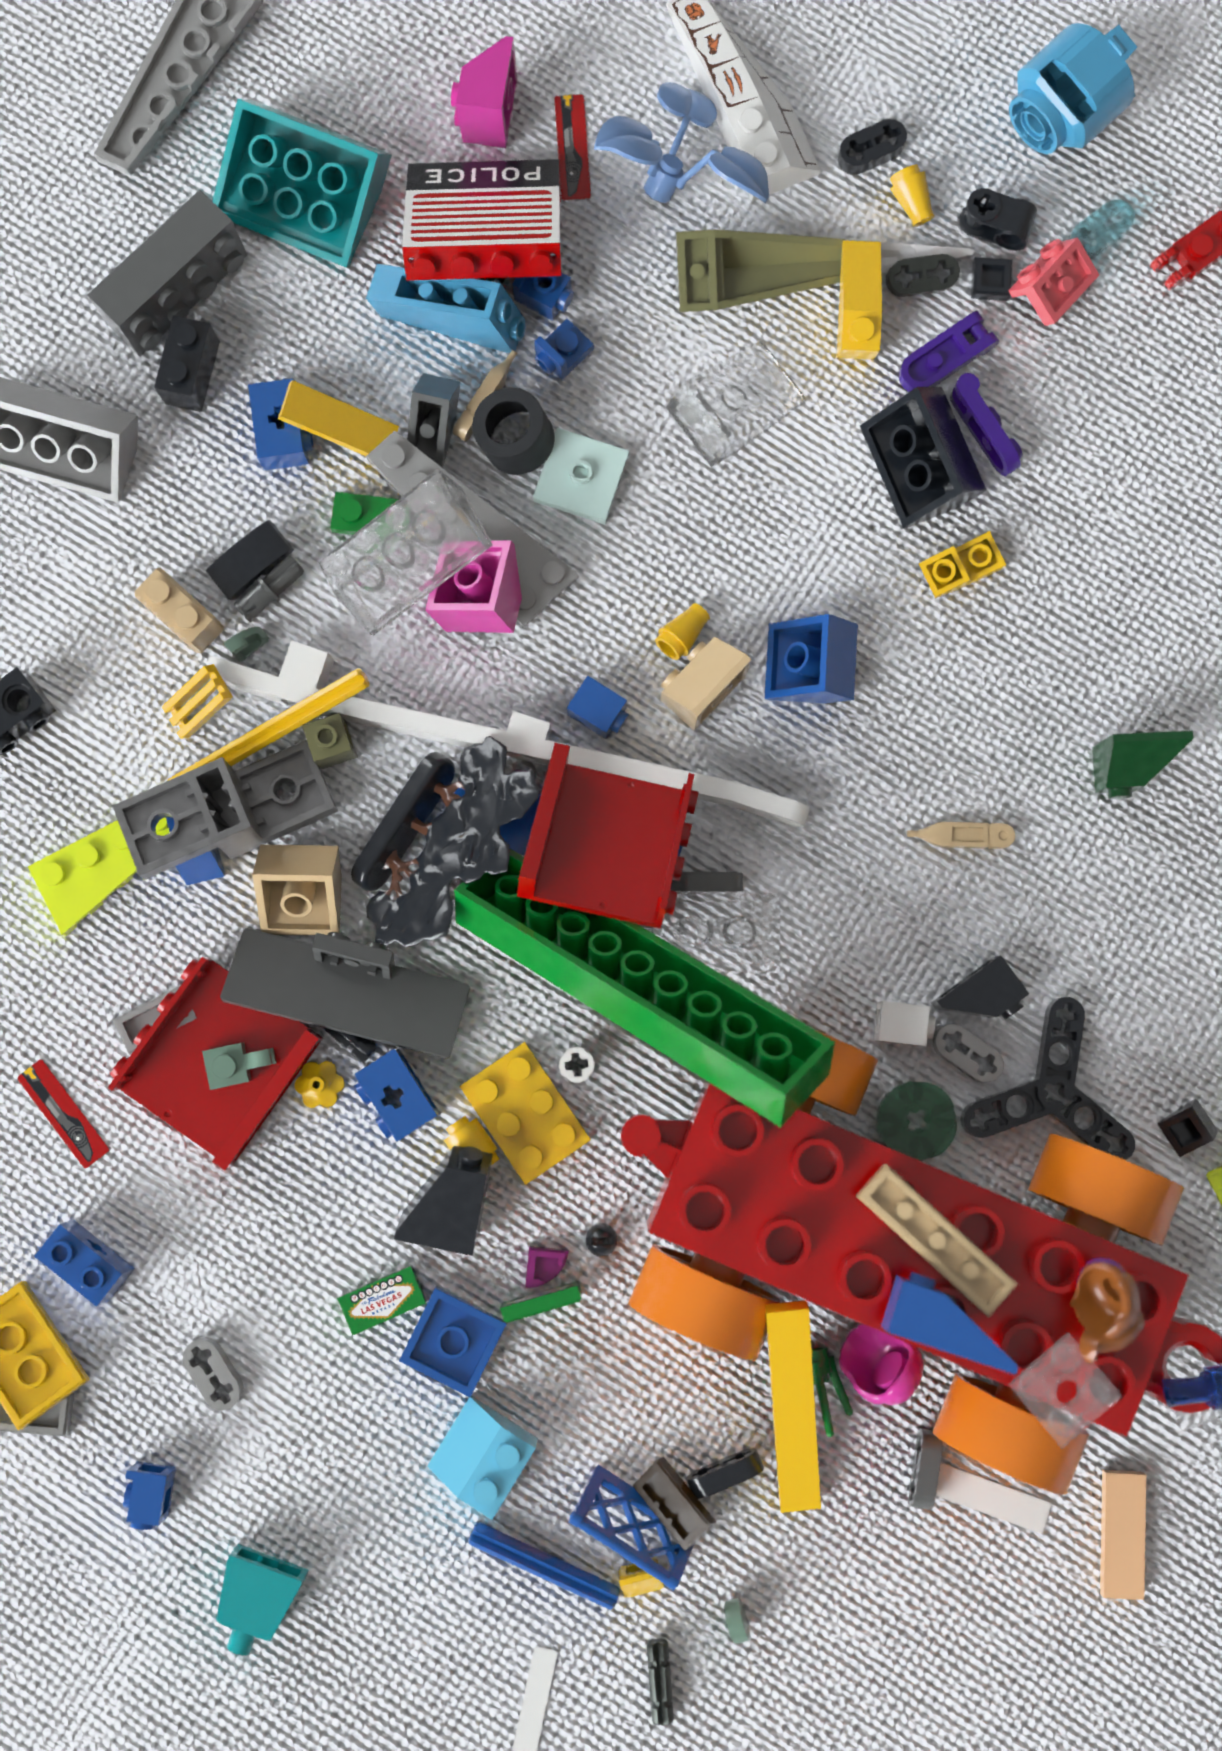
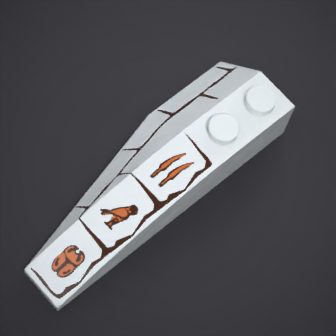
(747, 101)

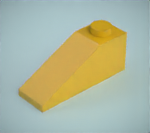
(860, 300)

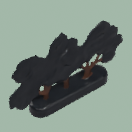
(459, 841)

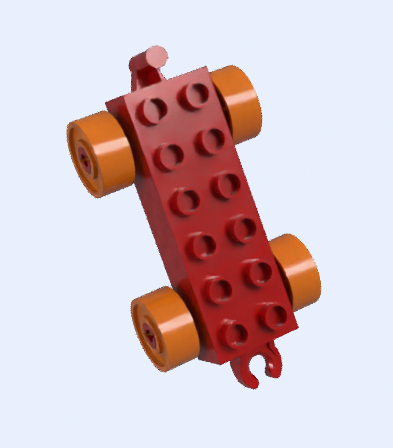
(790, 1216)

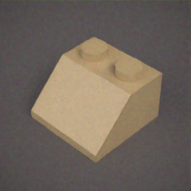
(705, 681)
(298, 889)

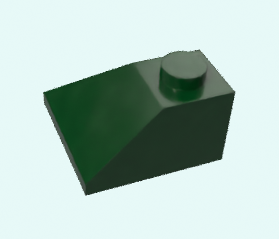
(1133, 759)

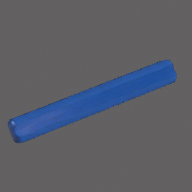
(544, 1565)

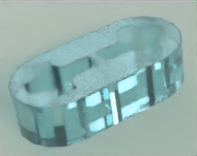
(1096, 223)

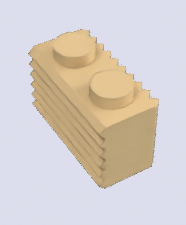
(179, 610)

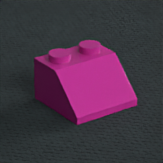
(486, 95)
(480, 595)

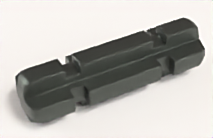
(660, 1681)

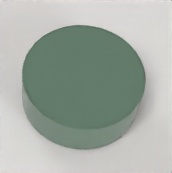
(737, 1621)

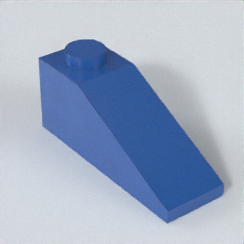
(933, 1319)

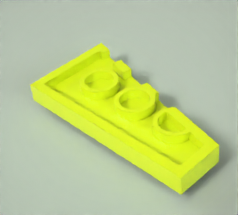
(86, 874)

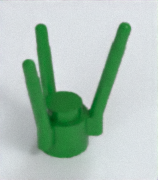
(822, 1366)

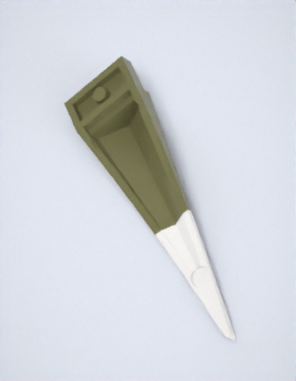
(743, 267)

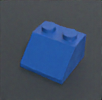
(811, 660)

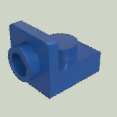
(562, 349)

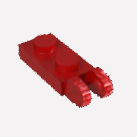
(1193, 252)

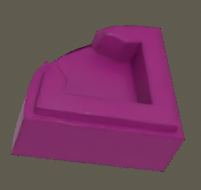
(544, 1265)

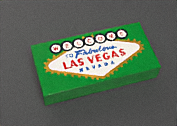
(382, 1300)
(541, 1302)

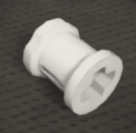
(567, 1057)

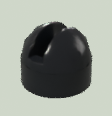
(601, 1230)

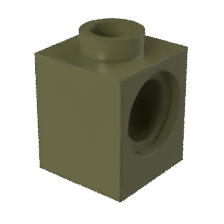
(330, 741)

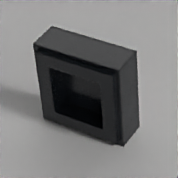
(991, 278)

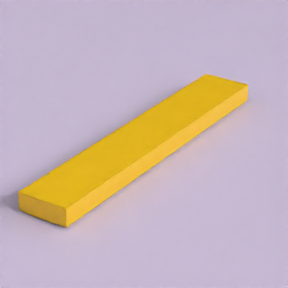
(793, 1405)

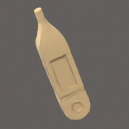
(494, 381)
(966, 835)

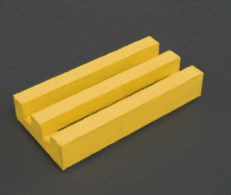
(180, 715)

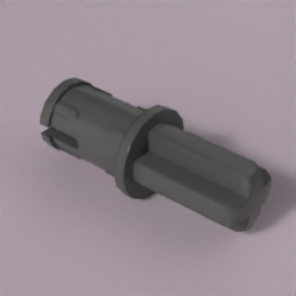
(269, 588)

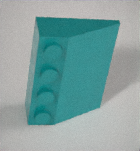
(299, 181)

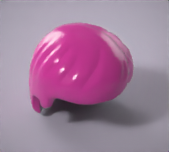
(880, 1366)

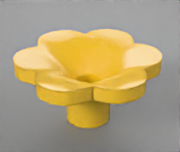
(329, 1081)

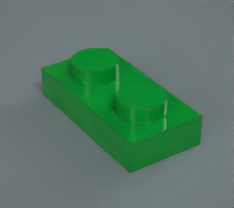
(355, 511)

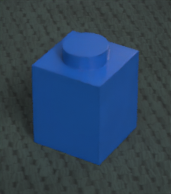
(598, 708)

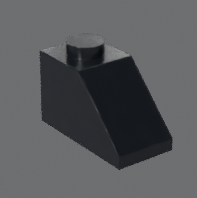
(985, 992)

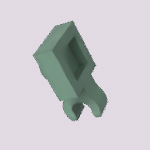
(232, 1064)

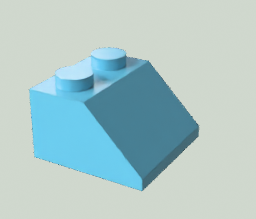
(482, 1456)

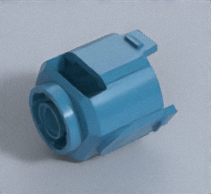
(1073, 88)

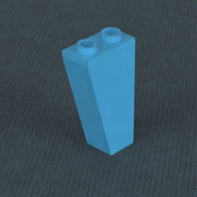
(452, 307)

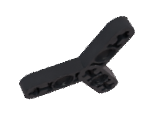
(1053, 1074)

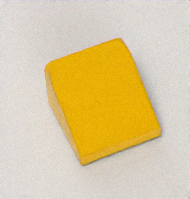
(636, 1581)

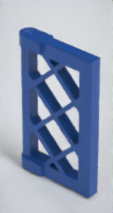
(607, 1535)

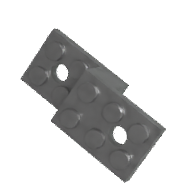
(223, 809)

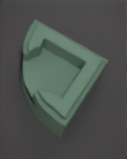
(246, 642)

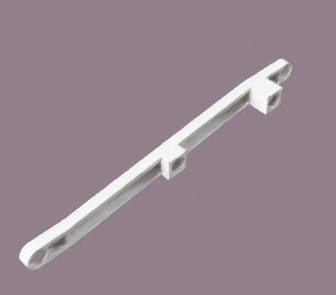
(526, 738)

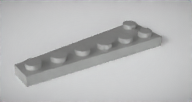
(172, 71)
(540, 571)

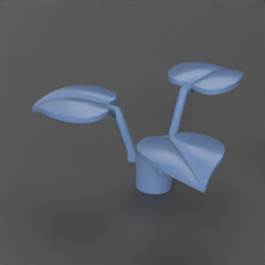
(635, 142)

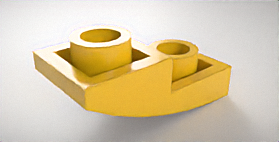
(962, 565)

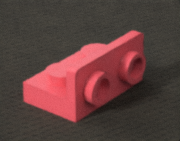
(1056, 279)

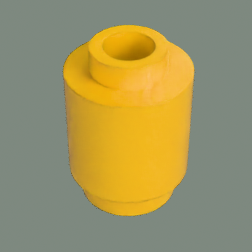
(470, 1134)

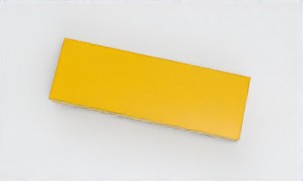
(333, 419)

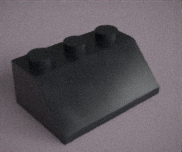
(922, 456)

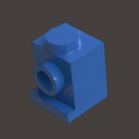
(544, 300)
(149, 1494)

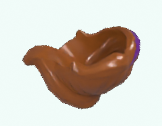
(1107, 1308)

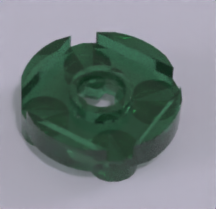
(938, 1115)

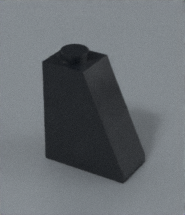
(449, 1204)

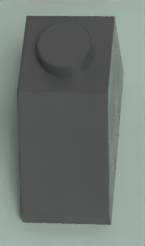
(433, 415)

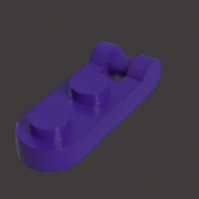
(947, 353)
(985, 425)

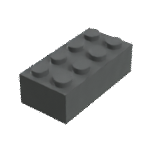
(169, 273)

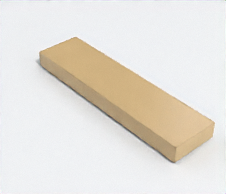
(936, 1240)

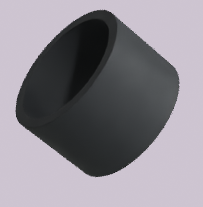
(525, 453)

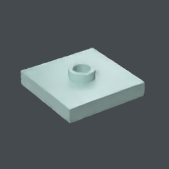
(581, 476)

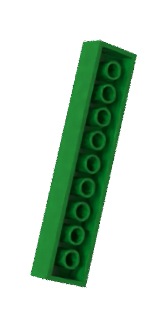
(654, 994)

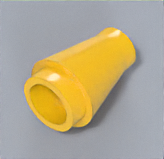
(912, 193)
(680, 634)

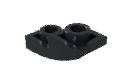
(248, 559)

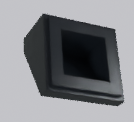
(1188, 1128)

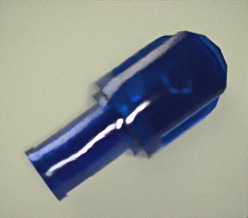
(1196, 1389)

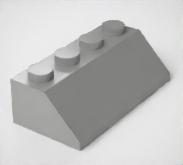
(66, 440)

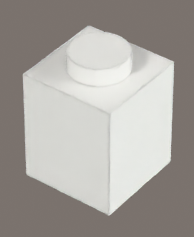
(903, 1023)

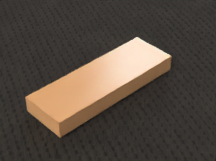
(1123, 1534)

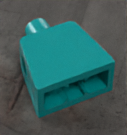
(256, 1596)

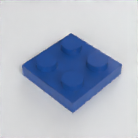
(453, 1341)

